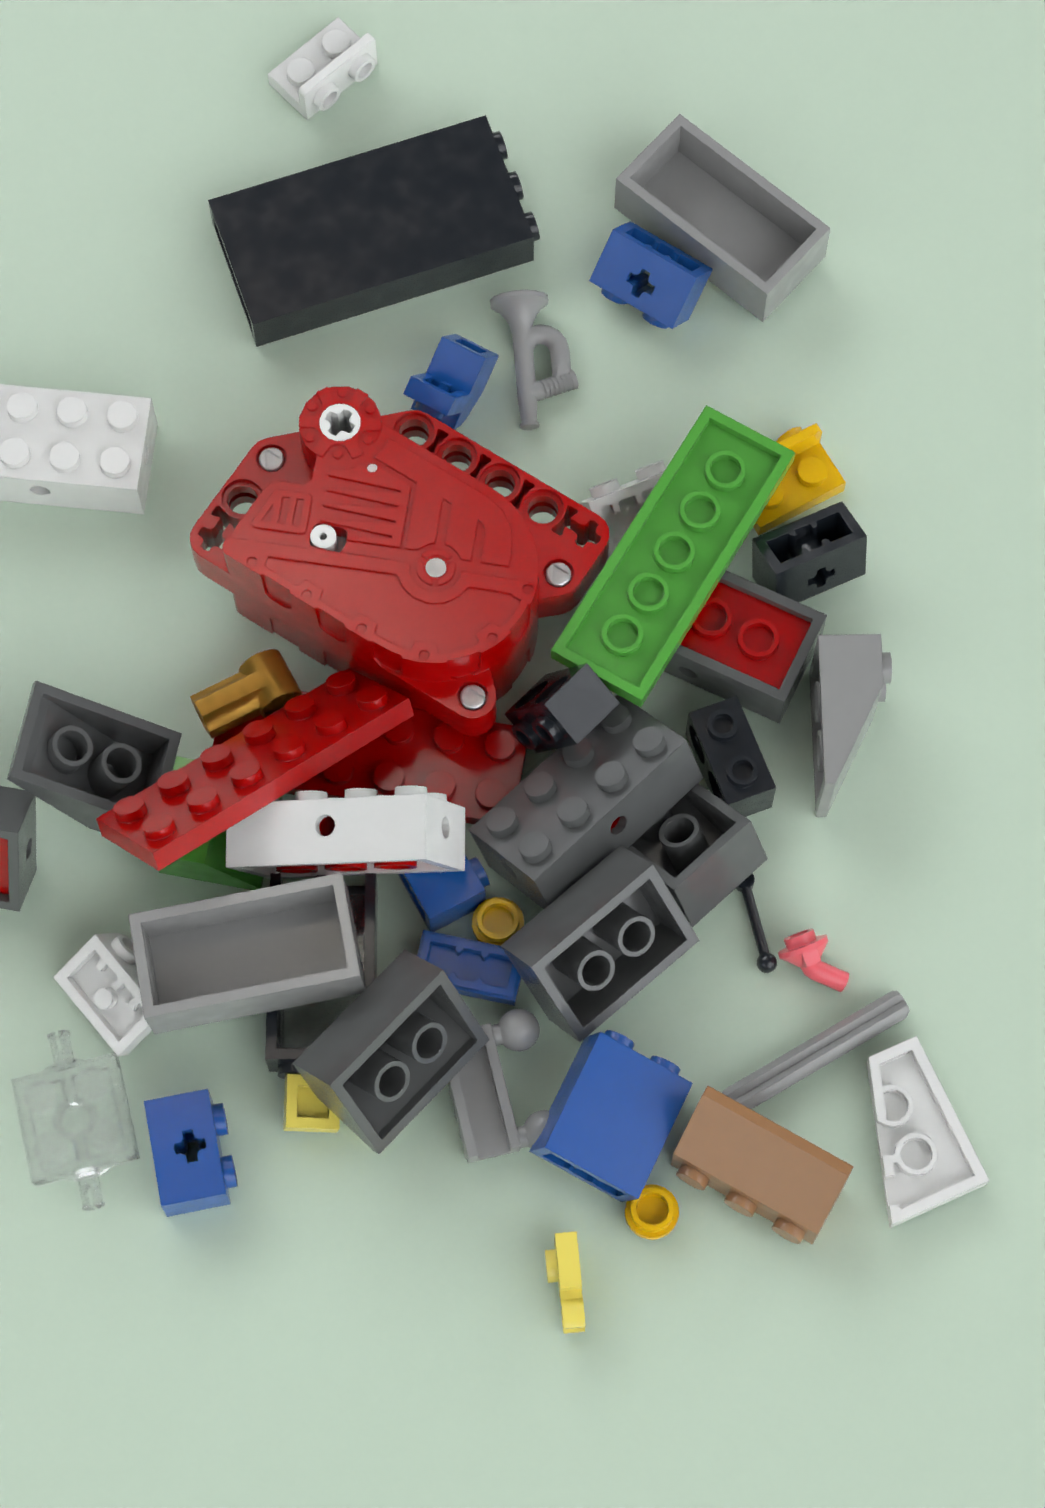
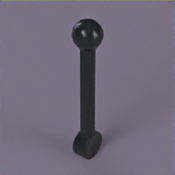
(766, 961)

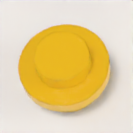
(496, 920)
(653, 1213)

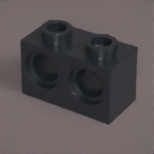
(561, 709)
(730, 756)

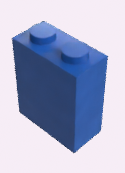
(612, 1115)

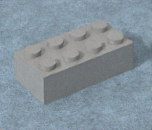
(722, 215)
(246, 953)

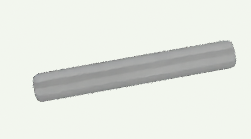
(819, 1050)

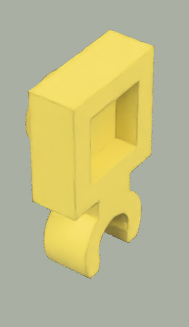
(304, 1110)
(564, 1268)

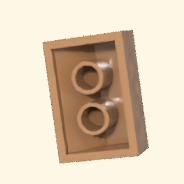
(759, 1167)

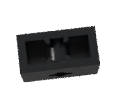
(810, 554)

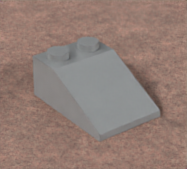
(845, 687)

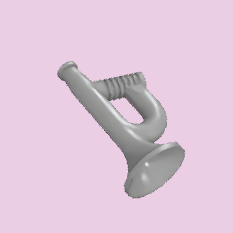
(520, 311)

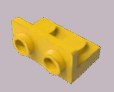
(807, 481)

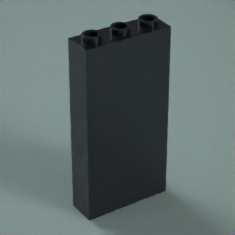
(373, 229)

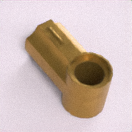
(256, 690)

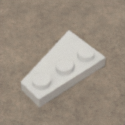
(918, 1135)

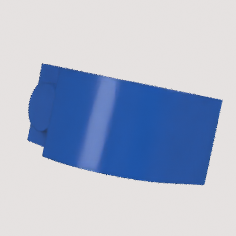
(452, 380)

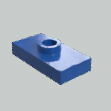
(472, 966)

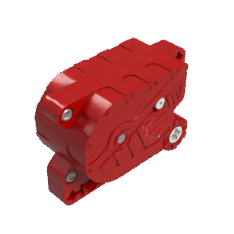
(395, 556)

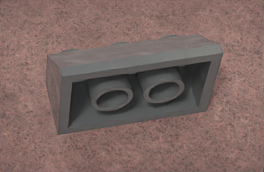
(392, 1050)

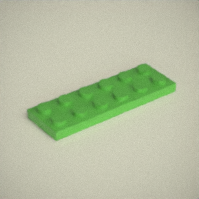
(673, 555)

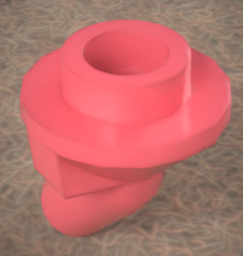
(805, 951)

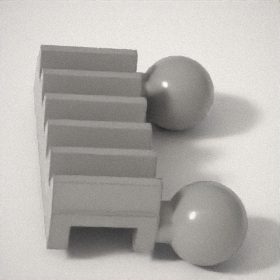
(482, 1095)

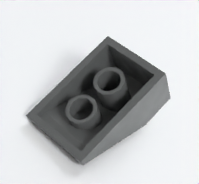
(87, 753)
(701, 851)

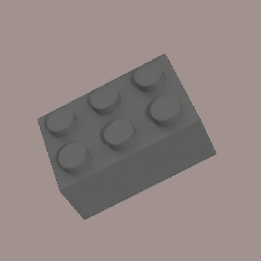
(600, 942)

